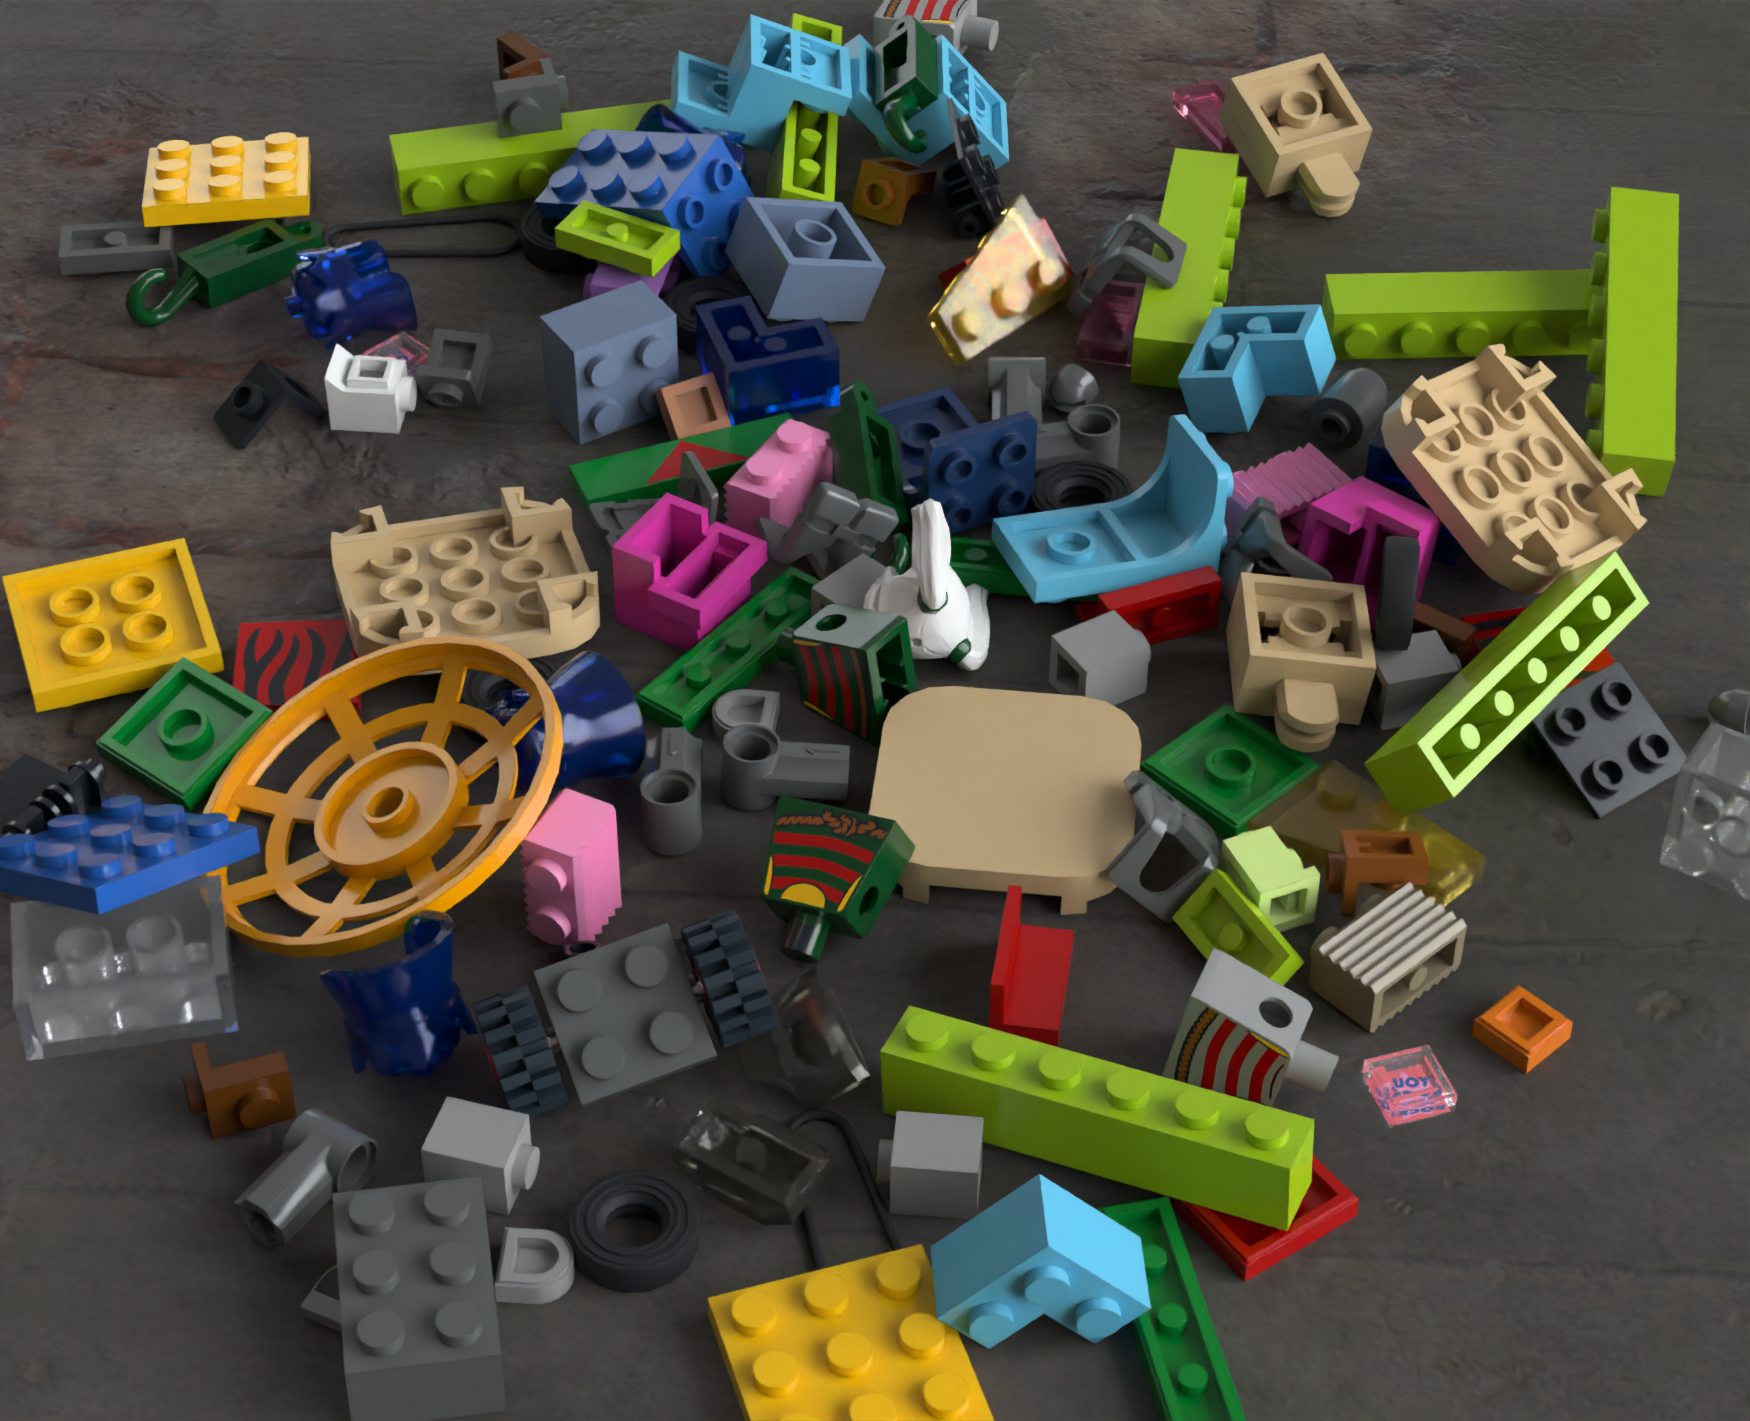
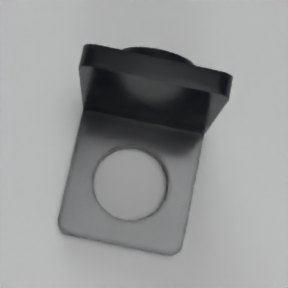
(258, 399)

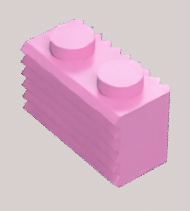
(779, 477)
(1288, 481)
(571, 869)

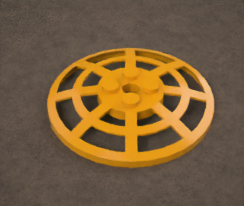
(406, 782)

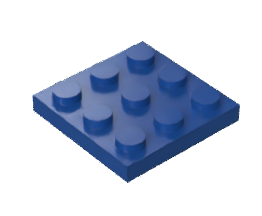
(120, 854)

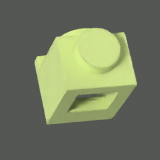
(1272, 877)

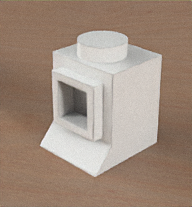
(368, 392)

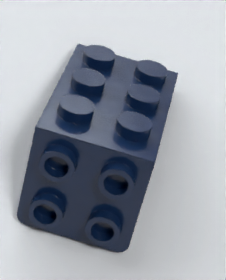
(963, 464)

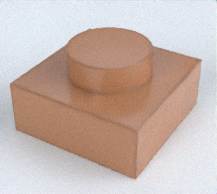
(692, 407)

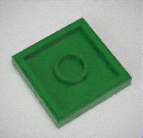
(183, 733)
(1228, 770)

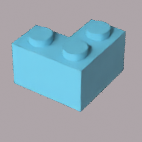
(1251, 356)
(1035, 1258)

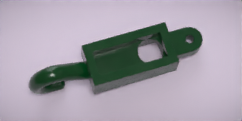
(906, 80)
(226, 268)
(869, 459)

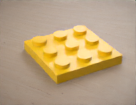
(227, 180)
(110, 623)
(847, 1346)

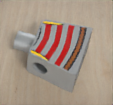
(951, 18)
(1246, 1036)

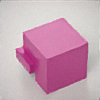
(1349, 531)
(681, 575)

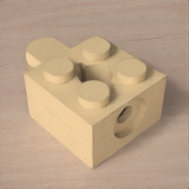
(1318, 137)
(1300, 655)

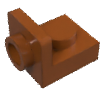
(886, 187)
(1374, 858)

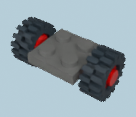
(626, 1014)

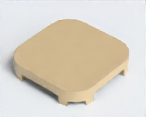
(1509, 471)
(476, 574)
(1008, 790)

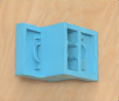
(955, 80)
(762, 81)

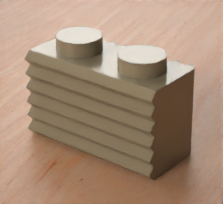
(1386, 955)

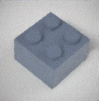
(804, 259)
(608, 360)

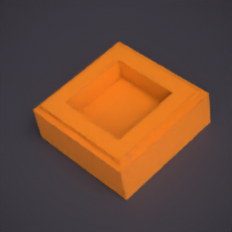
(1522, 1029)

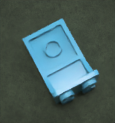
(1149, 535)

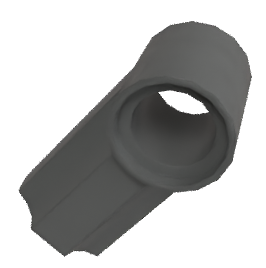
(1016, 386)
(1087, 436)
(762, 767)
(672, 792)
(315, 1161)

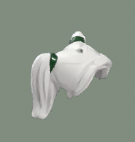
(939, 610)

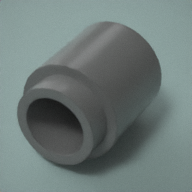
(1349, 407)

